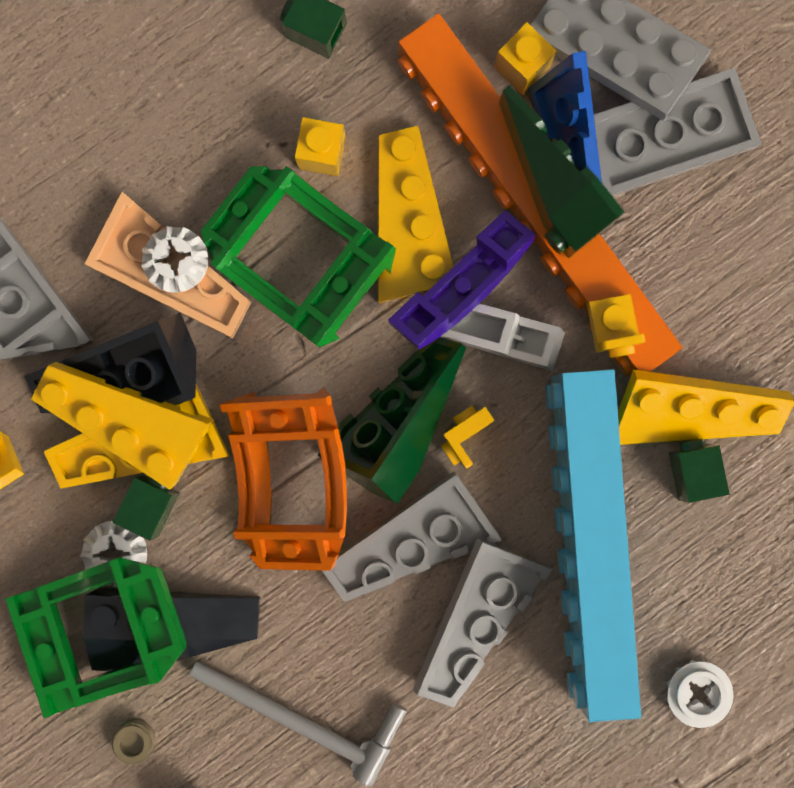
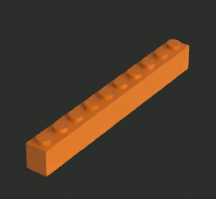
(475, 118)

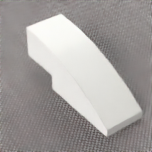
(509, 336)

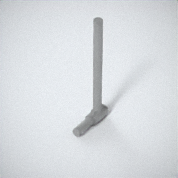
(365, 759)

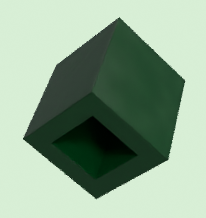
(313, 24)
(698, 471)
(146, 507)

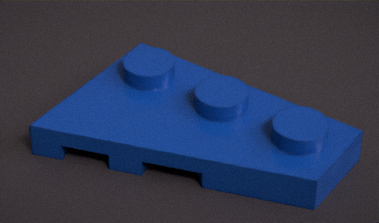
(567, 109)

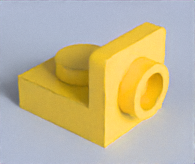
(614, 325)

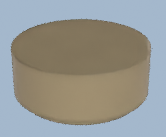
(133, 741)

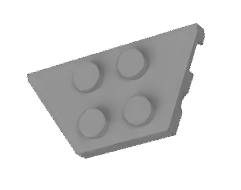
(31, 309)

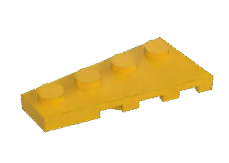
(409, 217)

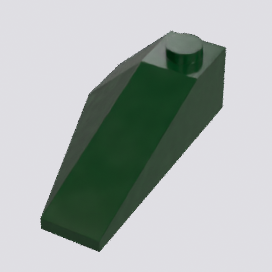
(570, 202)
(393, 432)

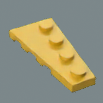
(688, 408)
(137, 429)
(86, 461)

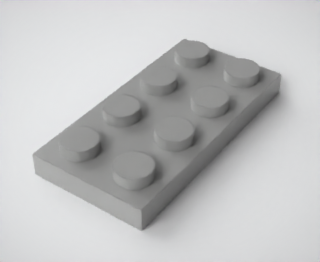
(624, 49)
(702, 128)

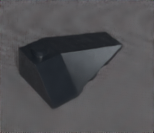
(150, 360)
(206, 621)

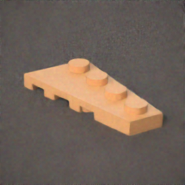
(120, 254)

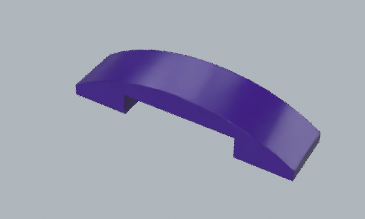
(466, 284)

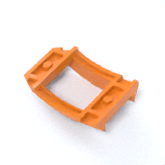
(284, 419)

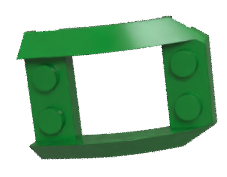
(342, 283)
(49, 651)

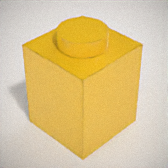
(524, 58)
(320, 146)

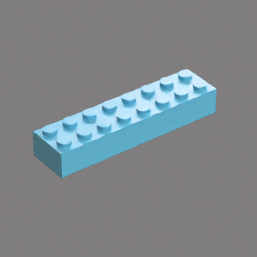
(594, 545)

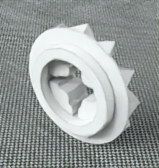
(190, 269)
(99, 541)
(718, 694)

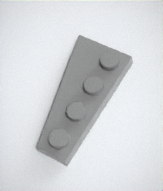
(422, 533)
(482, 606)

